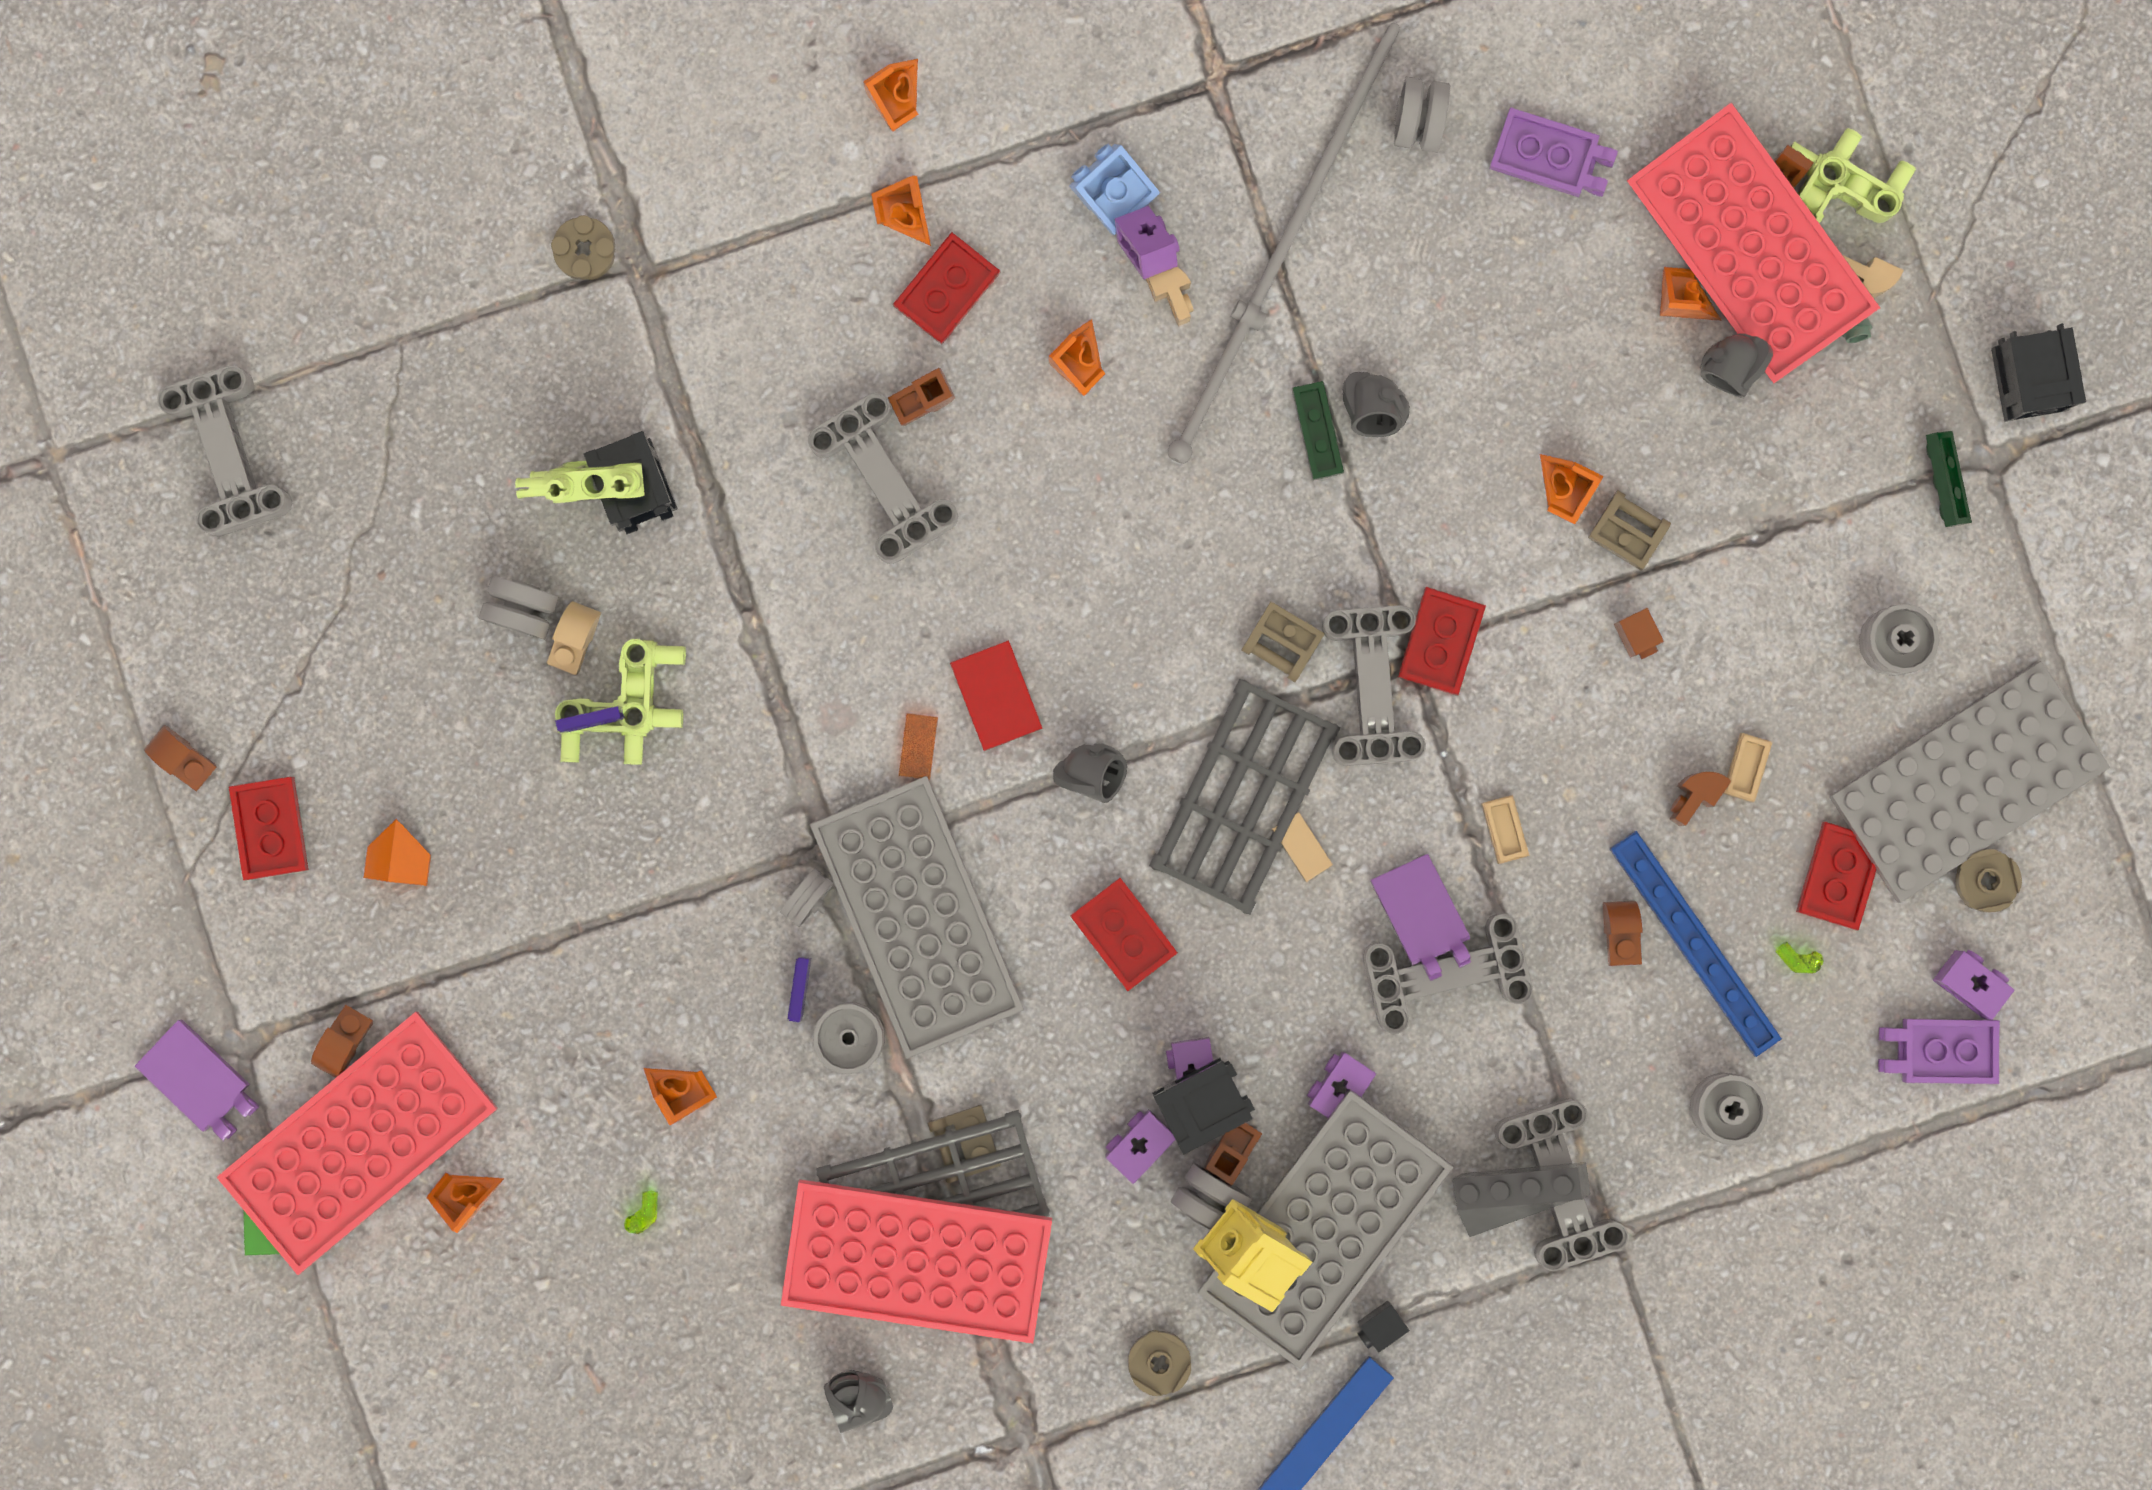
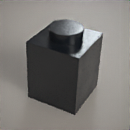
(1382, 1327)

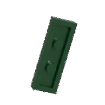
(1317, 430)
(1948, 479)

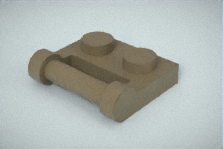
(1625, 539)
(1288, 632)
(972, 1147)

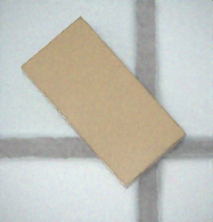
(1747, 767)
(1505, 829)
(1304, 849)

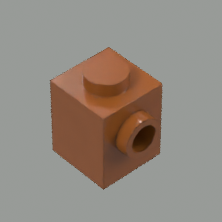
(1639, 634)

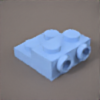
(1113, 185)

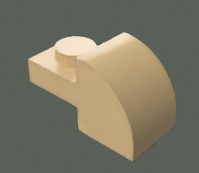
(1877, 275)
(1170, 285)
(572, 637)

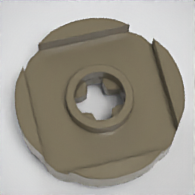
(583, 230)
(2003, 890)
(1141, 1367)

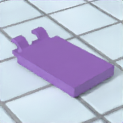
(1551, 154)
(1422, 914)
(1944, 1051)
(196, 1079)

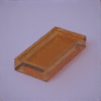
(918, 746)

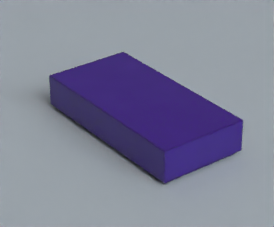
(589, 719)
(799, 989)

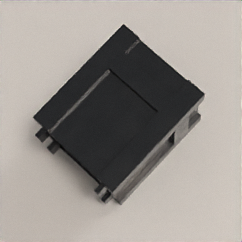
(2038, 373)
(658, 498)
(1203, 1105)

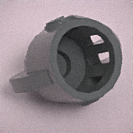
(1736, 363)
(1372, 401)
(1086, 769)
(857, 1399)

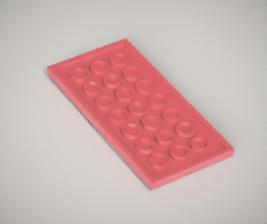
(1753, 241)
(357, 1143)
(916, 1261)

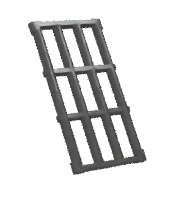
(1272, 775)
(958, 1168)

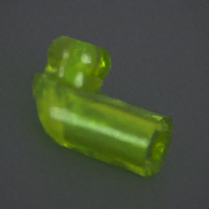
(1797, 962)
(644, 1216)

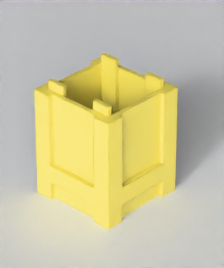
(1252, 1255)

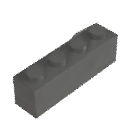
(1507, 1195)

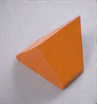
(894, 92)
(902, 209)
(1684, 296)
(1079, 359)
(1568, 486)
(397, 857)
(678, 1091)
(461, 1197)

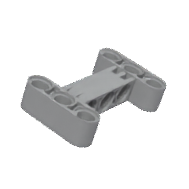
(224, 450)
(882, 477)
(1373, 685)
(1413, 982)
(1572, 1217)

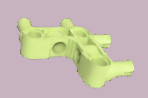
(1851, 183)
(575, 482)
(636, 692)

